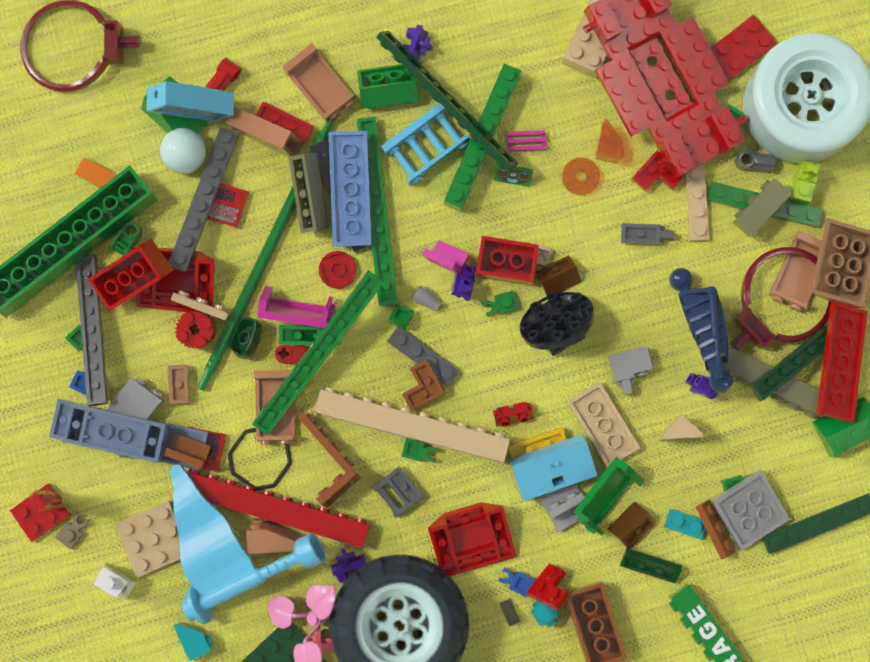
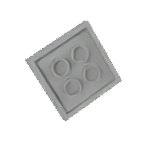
(750, 510)

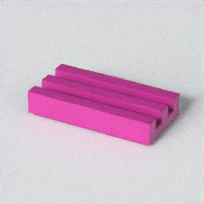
(526, 140)

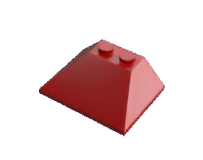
(196, 282)
(471, 538)

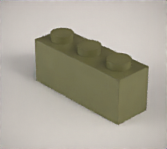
(761, 207)

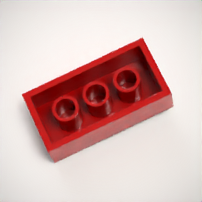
(130, 274)

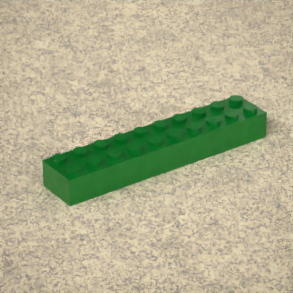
(72, 238)

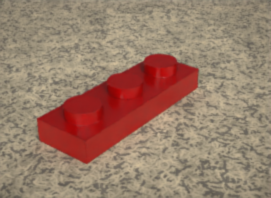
(276, 116)

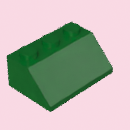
(386, 86)
(839, 435)

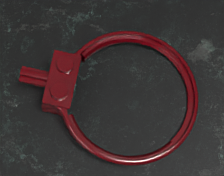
(113, 47)
(751, 326)

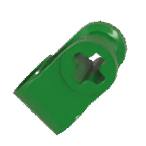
(125, 240)

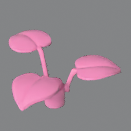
(321, 601)

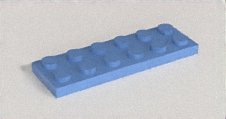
(349, 188)

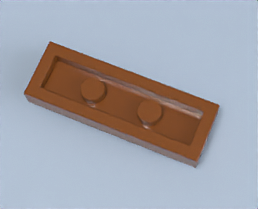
(715, 529)

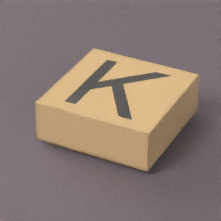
(543, 255)

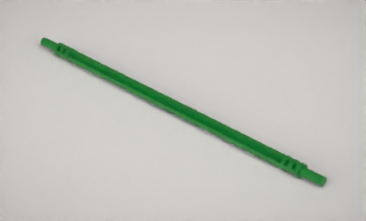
(255, 274)

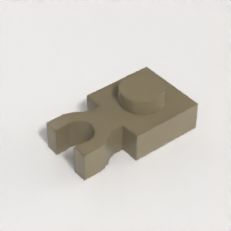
(70, 532)

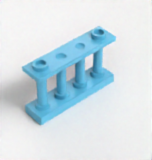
(407, 135)

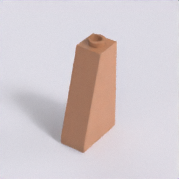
(264, 132)

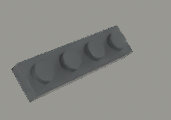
(418, 352)

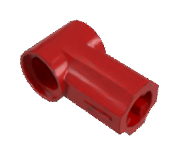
(226, 72)

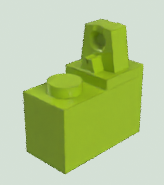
(804, 182)

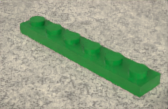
(788, 211)

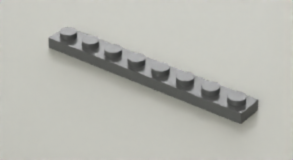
(203, 199)
(91, 333)

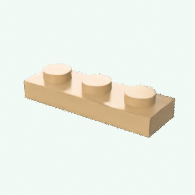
(200, 304)

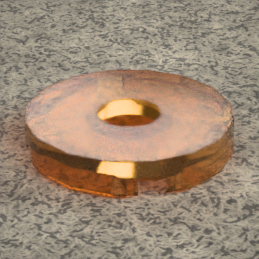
(580, 187)

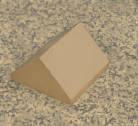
(680, 429)

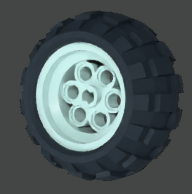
(419, 586)

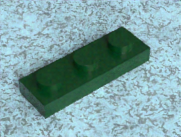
(651, 565)

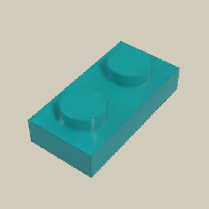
(685, 524)

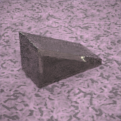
(509, 612)

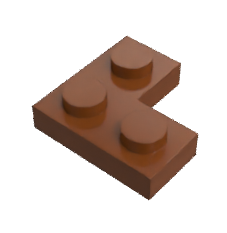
(427, 388)

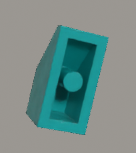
(194, 641)

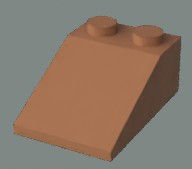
(270, 537)

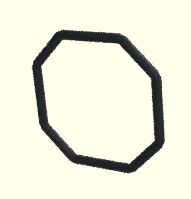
(245, 481)

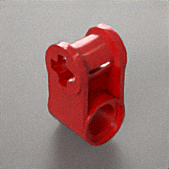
(295, 354)

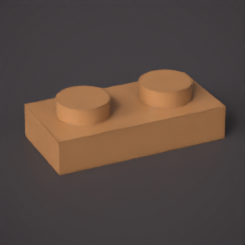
(178, 384)

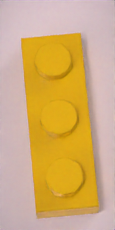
(536, 442)

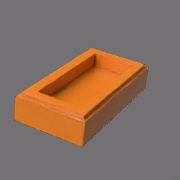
(94, 173)

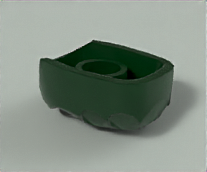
(246, 337)

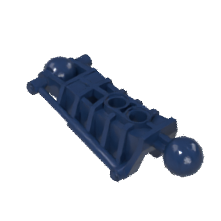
(707, 326)

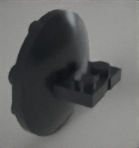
(558, 321)

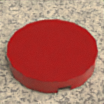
(337, 270)

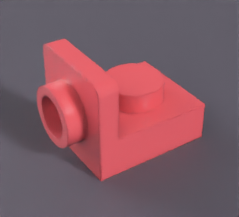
(325, 645)

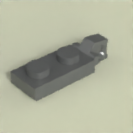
(645, 234)

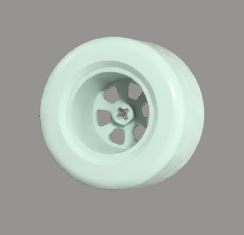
(828, 63)

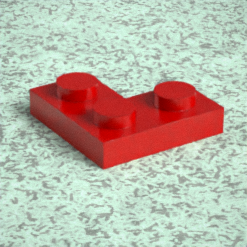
(650, 172)
(546, 589)

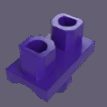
(419, 42)
(464, 283)
(700, 386)
(345, 563)

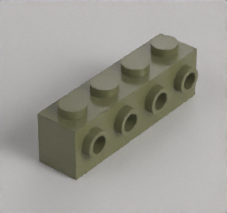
(308, 192)

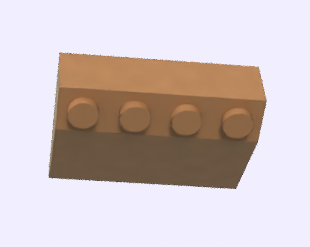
(843, 264)

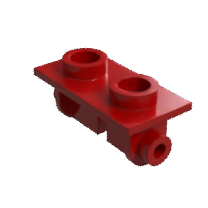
(504, 417)

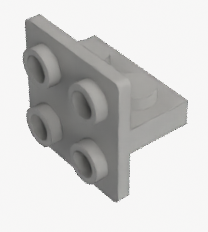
(561, 505)

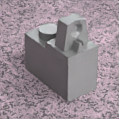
(628, 363)

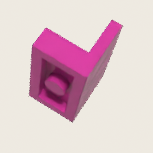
(447, 257)

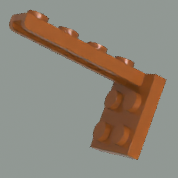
(341, 482)

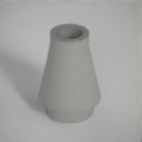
(426, 298)

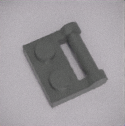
(403, 488)

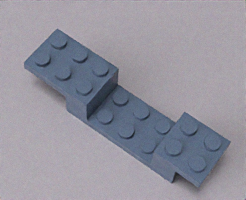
(118, 432)

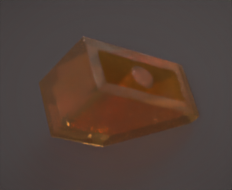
(609, 144)

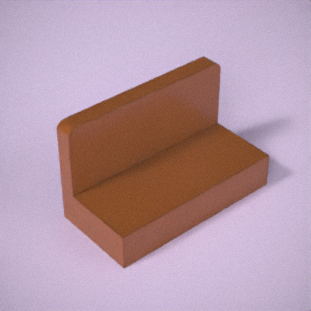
(188, 450)

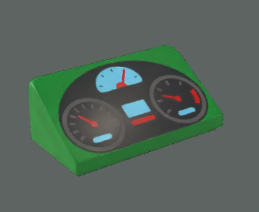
(516, 176)

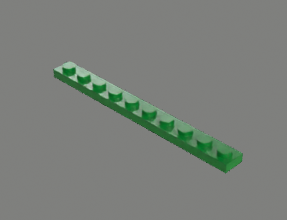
(378, 217)
(318, 352)

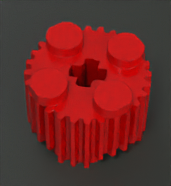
(187, 336)

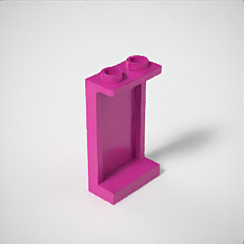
(294, 311)

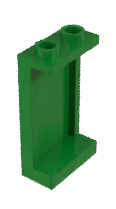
(605, 494)

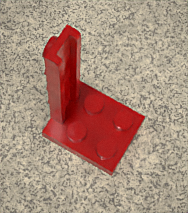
(40, 512)

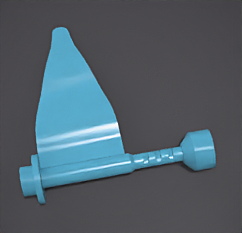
(215, 558)

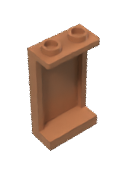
(319, 83)
(796, 274)
(265, 386)

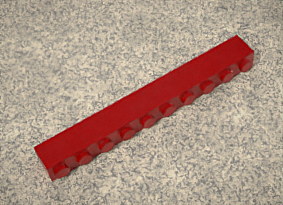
(281, 510)

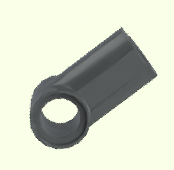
(757, 161)

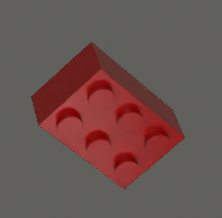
(507, 260)

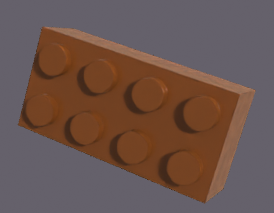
(595, 624)

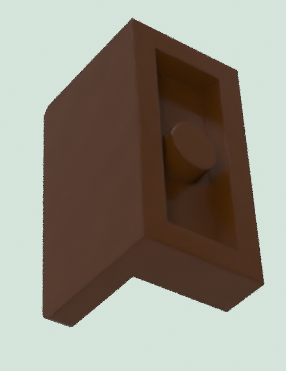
(558, 275)
(632, 525)

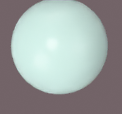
(182, 150)

